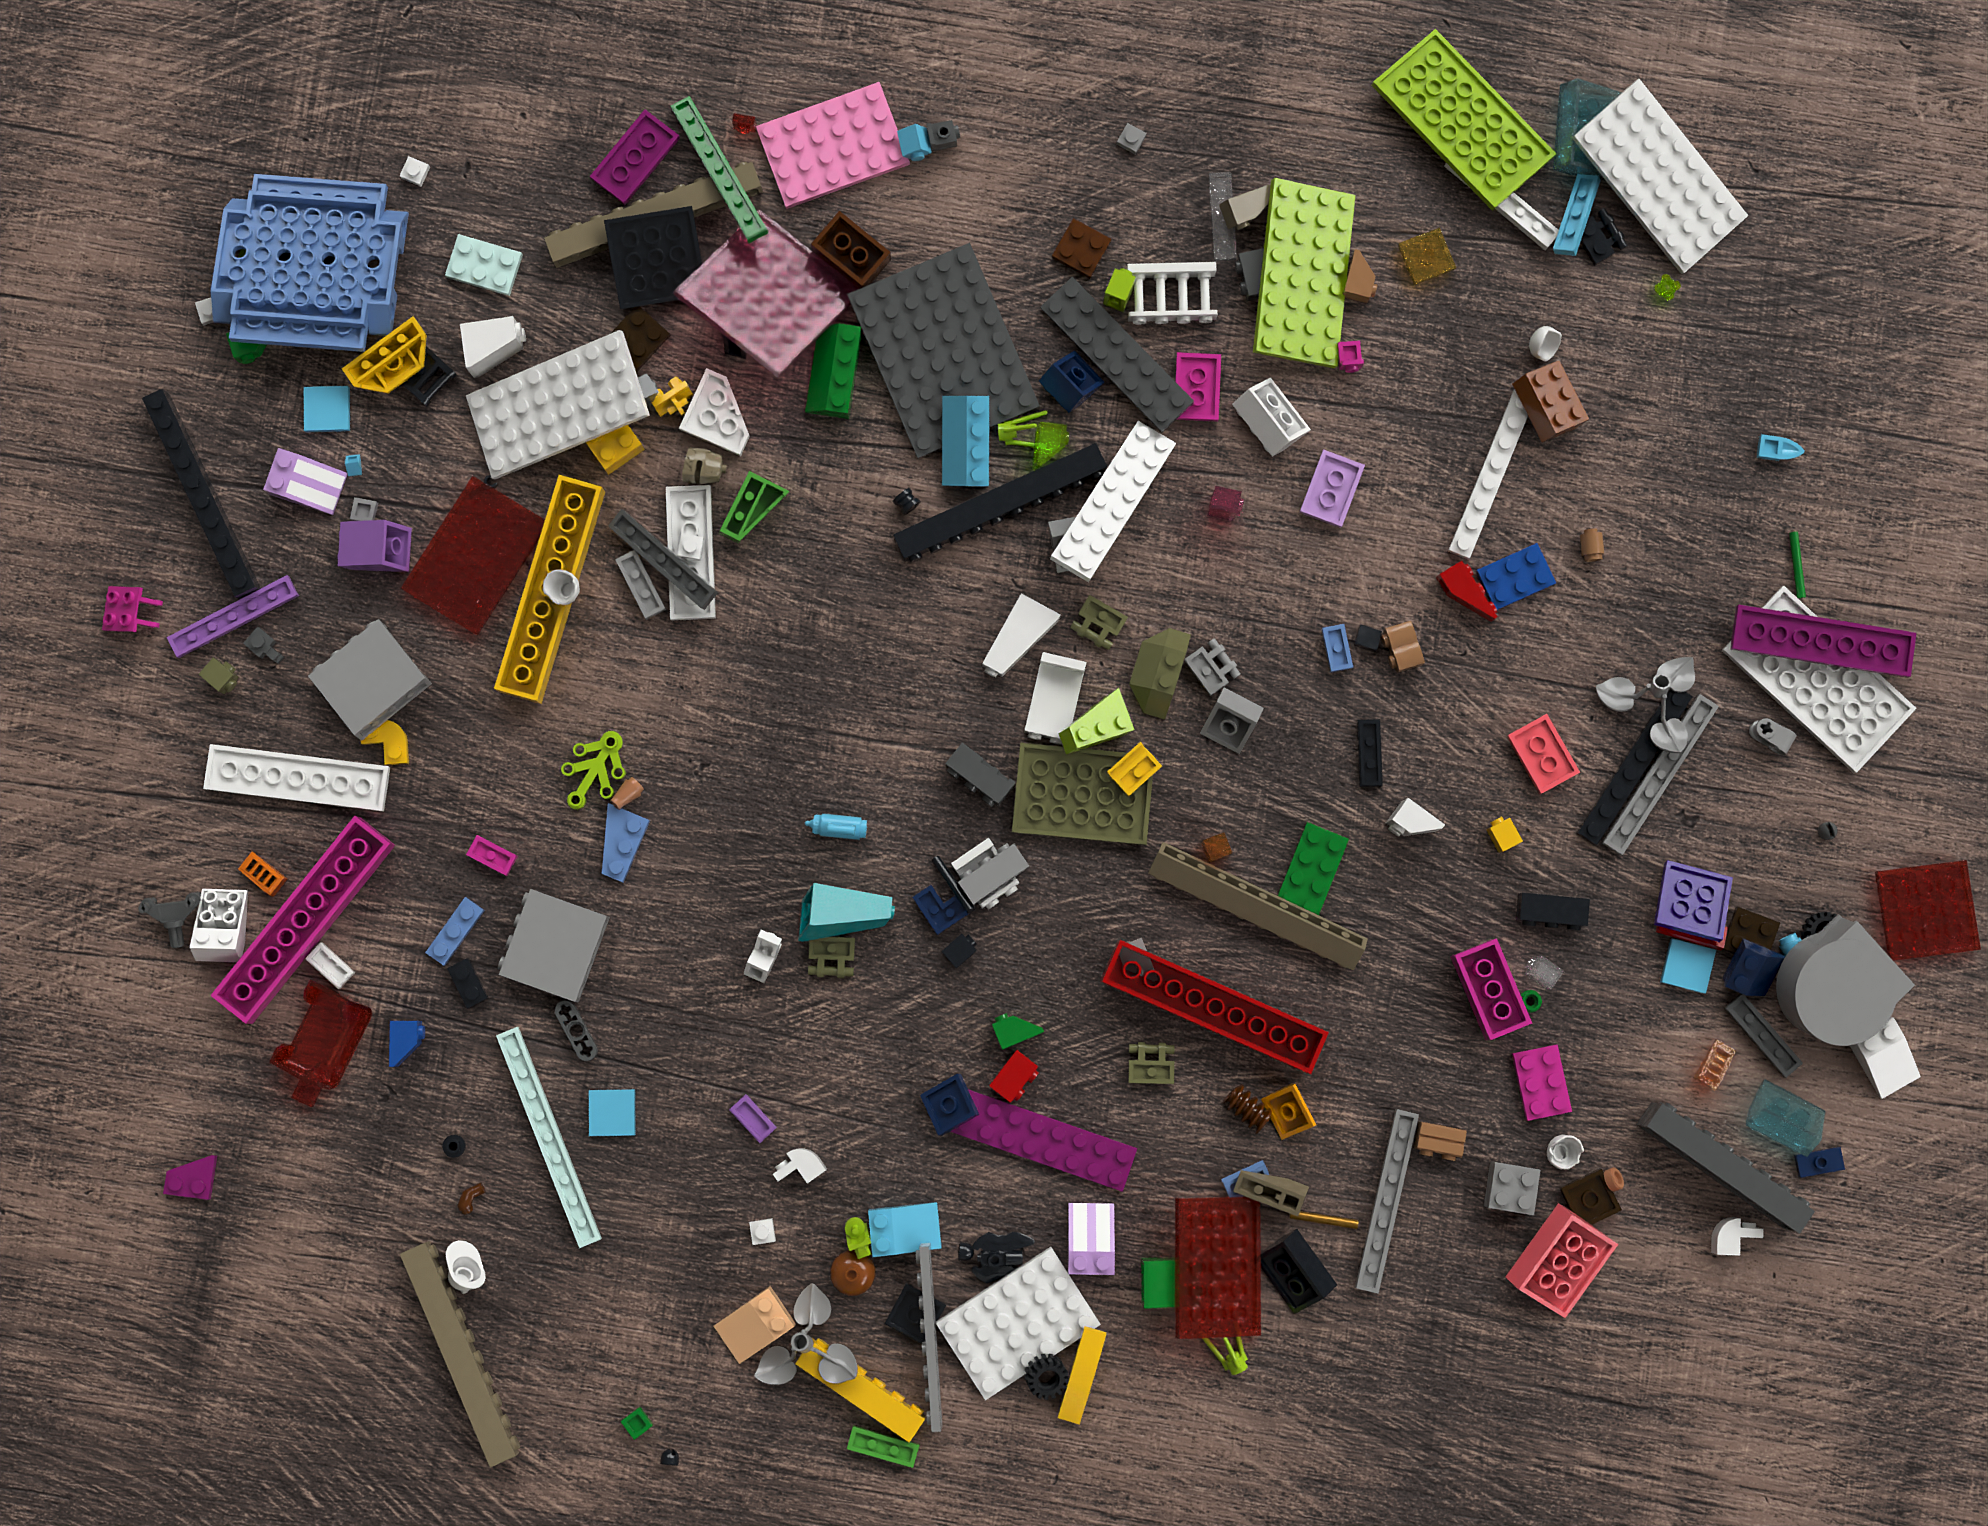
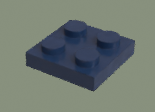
(949, 1104)

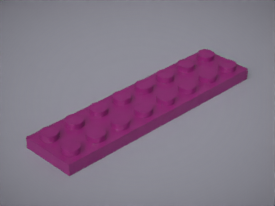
(1823, 641)
(1049, 1141)

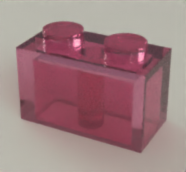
(1225, 503)

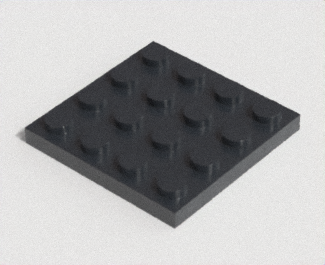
(652, 254)

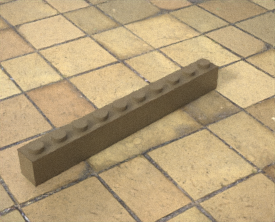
(591, 237)
(1258, 906)
(460, 1354)

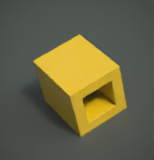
(1504, 834)

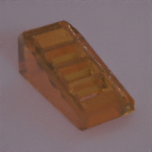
(1700, 1074)

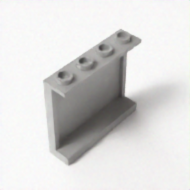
(369, 679)
(553, 945)

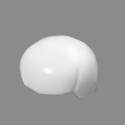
(1544, 343)
(561, 587)
(1564, 1151)

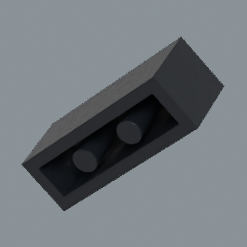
(1552, 910)

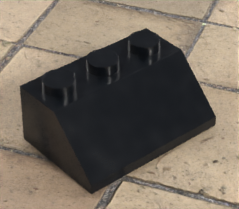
(1296, 1271)

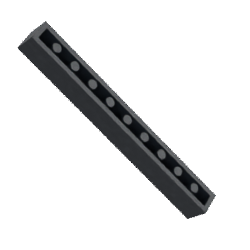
(201, 493)
(1000, 502)

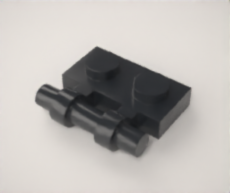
(1595, 242)

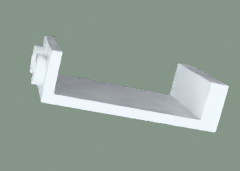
(1054, 697)

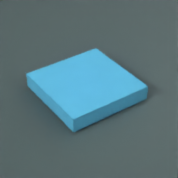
(326, 408)
(1688, 966)
(612, 1112)

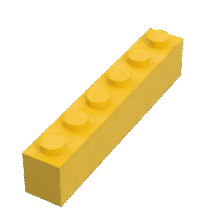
(869, 1396)

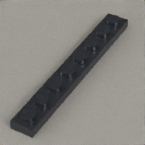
(1629, 772)

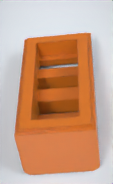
(277, 883)

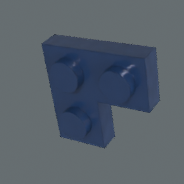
(939, 914)

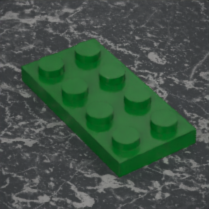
(1313, 868)

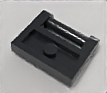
(431, 366)

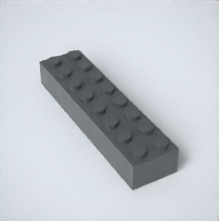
(1725, 1167)

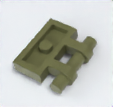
(1102, 616)
(832, 949)
(1151, 1071)

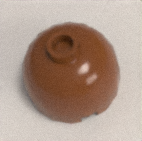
(851, 1274)

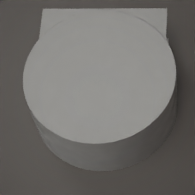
(1840, 984)

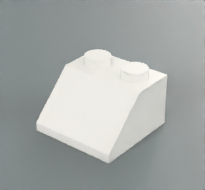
(1412, 820)

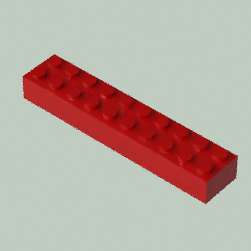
(1218, 1009)

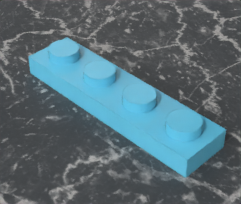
(1576, 214)

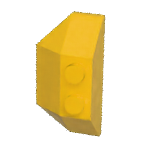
(390, 359)

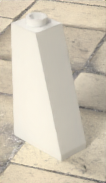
(1021, 631)

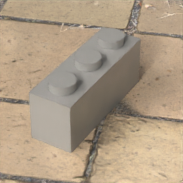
(992, 873)

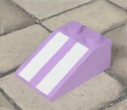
(305, 481)
(1091, 1239)

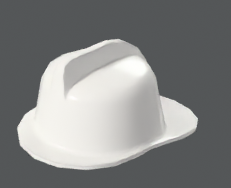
(464, 1266)

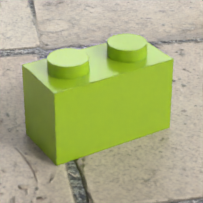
(1119, 289)

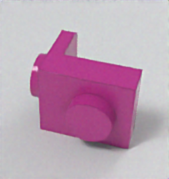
(1350, 356)

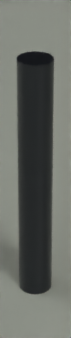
(955, 887)

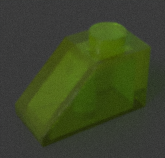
(1049, 440)

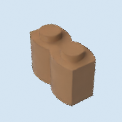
(1402, 646)

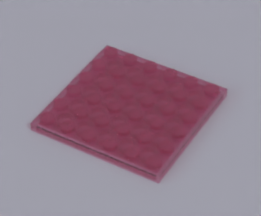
(767, 295)

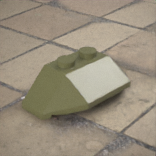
(1158, 671)

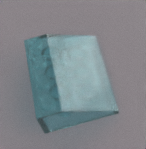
(1576, 107)

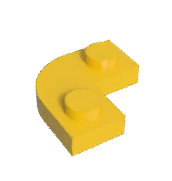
(394, 742)

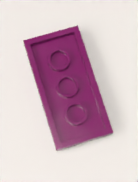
(634, 157)

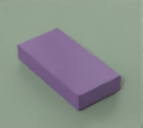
(752, 1118)

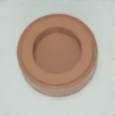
(1614, 1179)

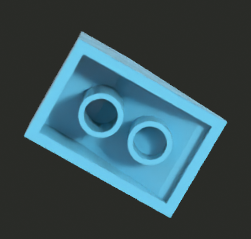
(904, 1228)

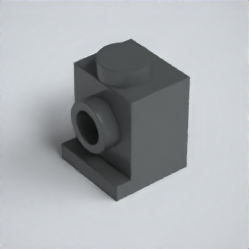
(940, 141)

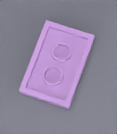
(1332, 488)

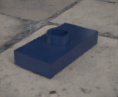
(1819, 1162)

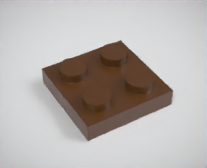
(1081, 248)

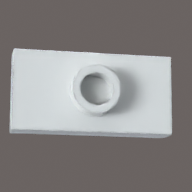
(330, 965)

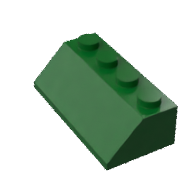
(834, 371)

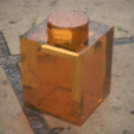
(1216, 847)

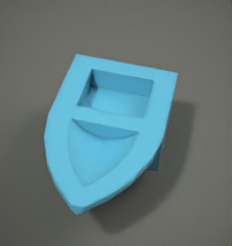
(1777, 448)

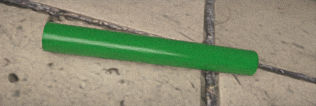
(1797, 565)

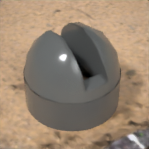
(1824, 833)

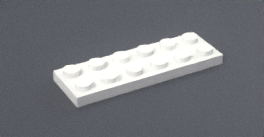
(690, 514)

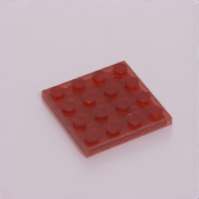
(1927, 910)

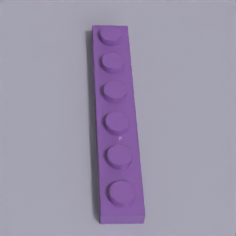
(232, 616)

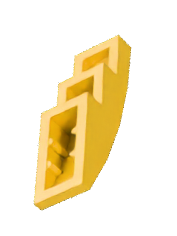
(1082, 1375)

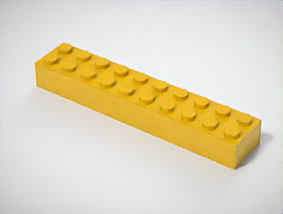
(539, 620)

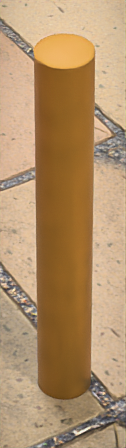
(1325, 1219)

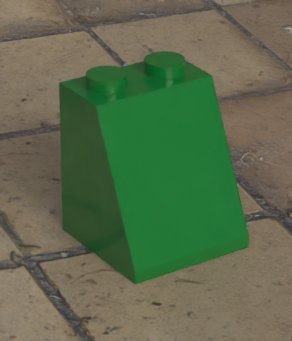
(1158, 1282)

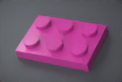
(1200, 378)
(1541, 1082)

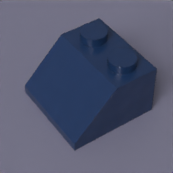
(1071, 381)
(1752, 969)

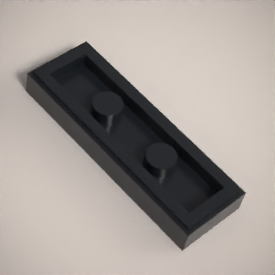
(1369, 753)

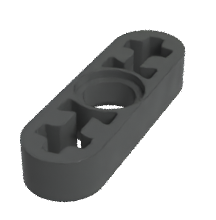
(578, 1048)

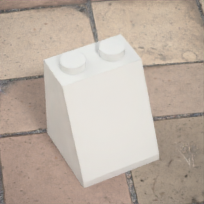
(490, 343)

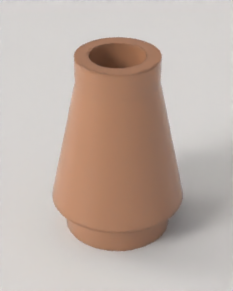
(627, 793)

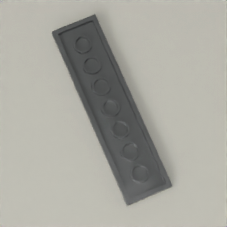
(1117, 354)

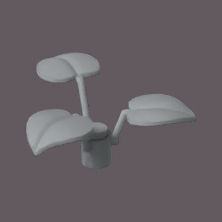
(1674, 674)
(835, 1367)

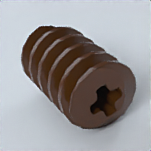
(1248, 1108)

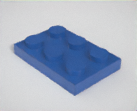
(1516, 576)

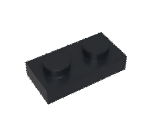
(468, 983)

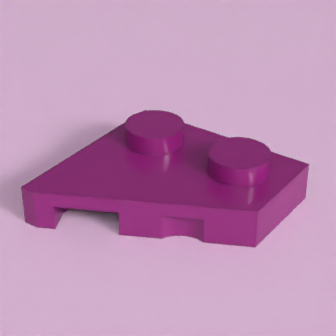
(192, 1179)

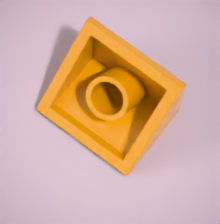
(1288, 1111)

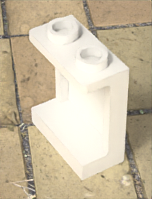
(970, 861)

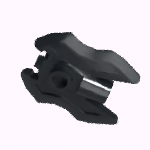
(999, 1255)

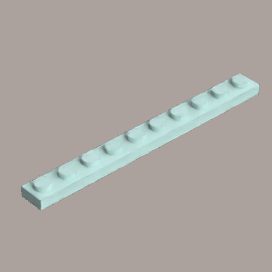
(548, 1137)

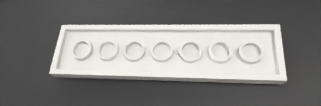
(1113, 501)
(296, 777)

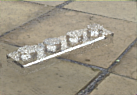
(1223, 239)

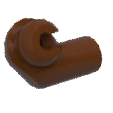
(467, 1197)

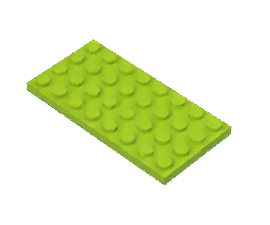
(1463, 119)
(1304, 273)

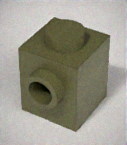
(220, 675)

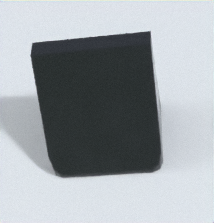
(1367, 638)

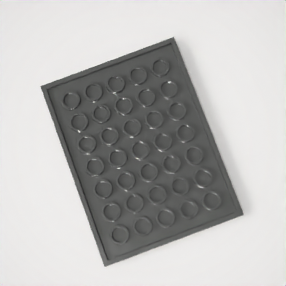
(940, 337)

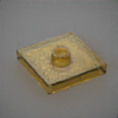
(1426, 256)

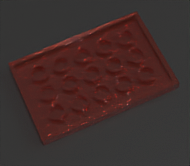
(474, 555)
(1217, 1267)

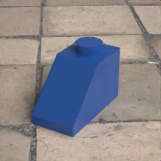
(404, 1040)

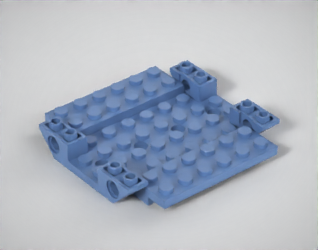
(303, 298)

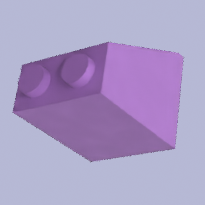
(374, 546)

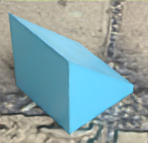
(353, 465)

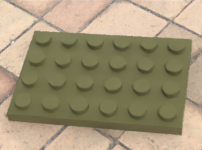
(1077, 797)

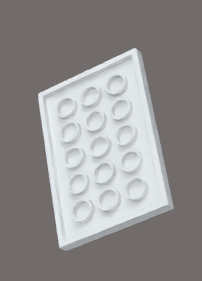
(1015, 1320)

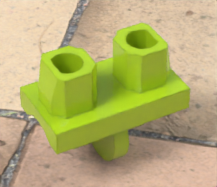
(858, 1237)

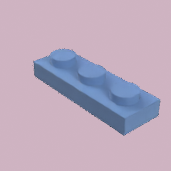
(455, 931)

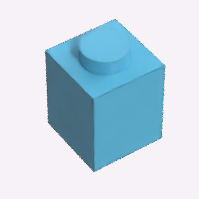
(914, 142)

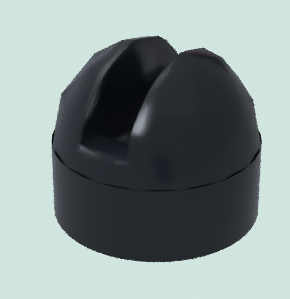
(965, 1251)
(670, 1457)

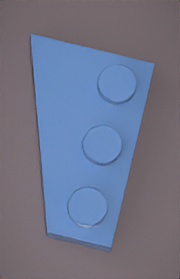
(622, 840)

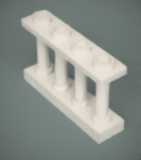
(1181, 272)

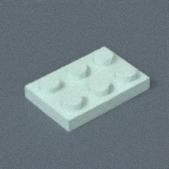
(483, 265)

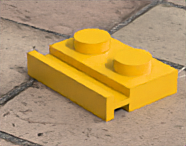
(1134, 769)

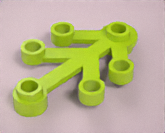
(595, 767)

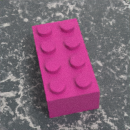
(1491, 989)

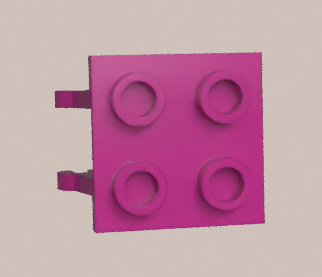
(123, 607)

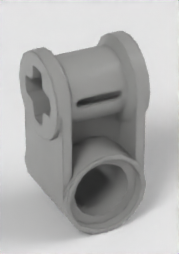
(1775, 737)

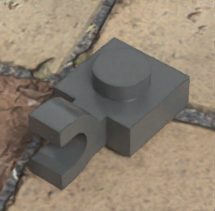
(262, 645)

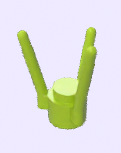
(1008, 429)
(1235, 1361)

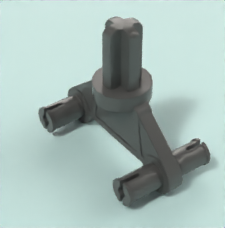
(171, 914)

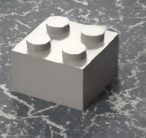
(1512, 1188)

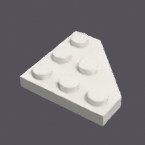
(715, 415)

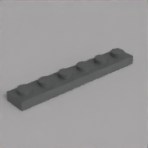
(663, 559)

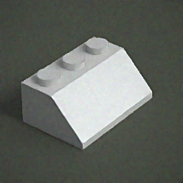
(1271, 416)

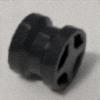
(906, 501)

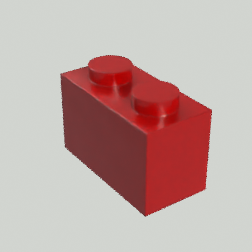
(1014, 1076)

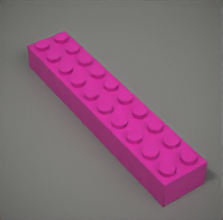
(302, 920)

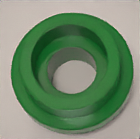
(1537, 1001)

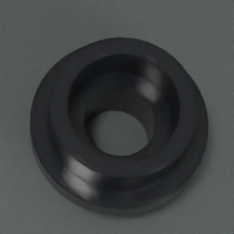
(461, 1146)

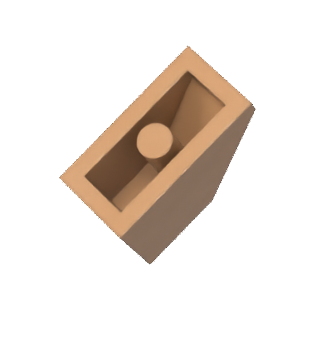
(1360, 279)

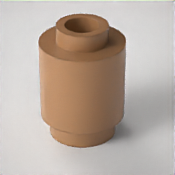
(1592, 545)

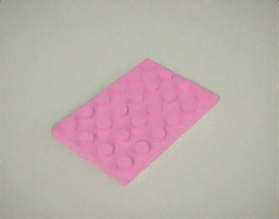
(832, 145)

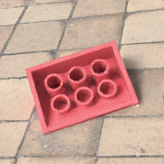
(1561, 1261)

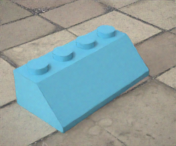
(965, 440)

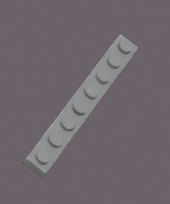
(1658, 779)
(1386, 1201)
(929, 1348)

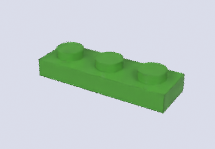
(883, 1446)

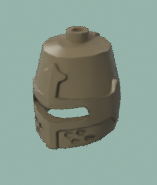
(702, 466)

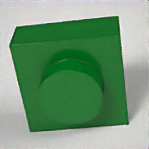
(637, 1423)

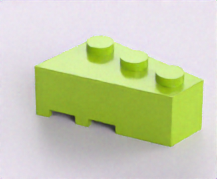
(1099, 724)

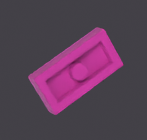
(492, 855)

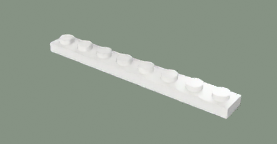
(1489, 478)

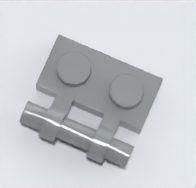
(1207, 671)

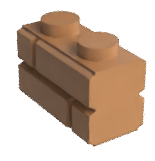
(1440, 1140)

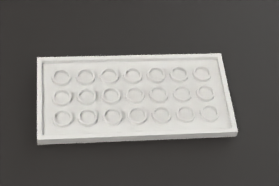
(1660, 176)
(557, 405)
(1840, 706)

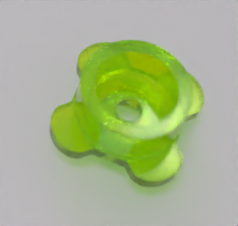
(1661, 289)

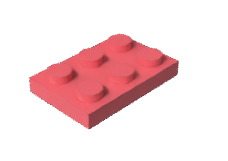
(1543, 754)

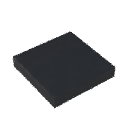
(906, 1314)

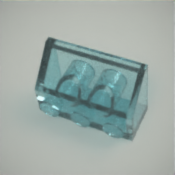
(1786, 1118)

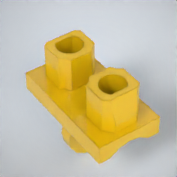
(673, 399)

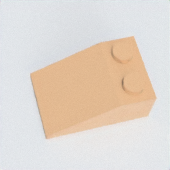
(755, 1325)

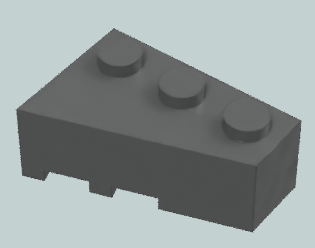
(979, 775)

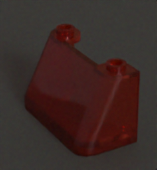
(324, 1037)

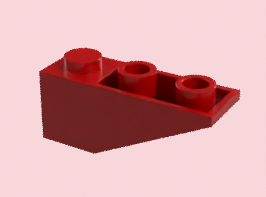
(1462, 588)

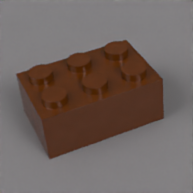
(851, 251)

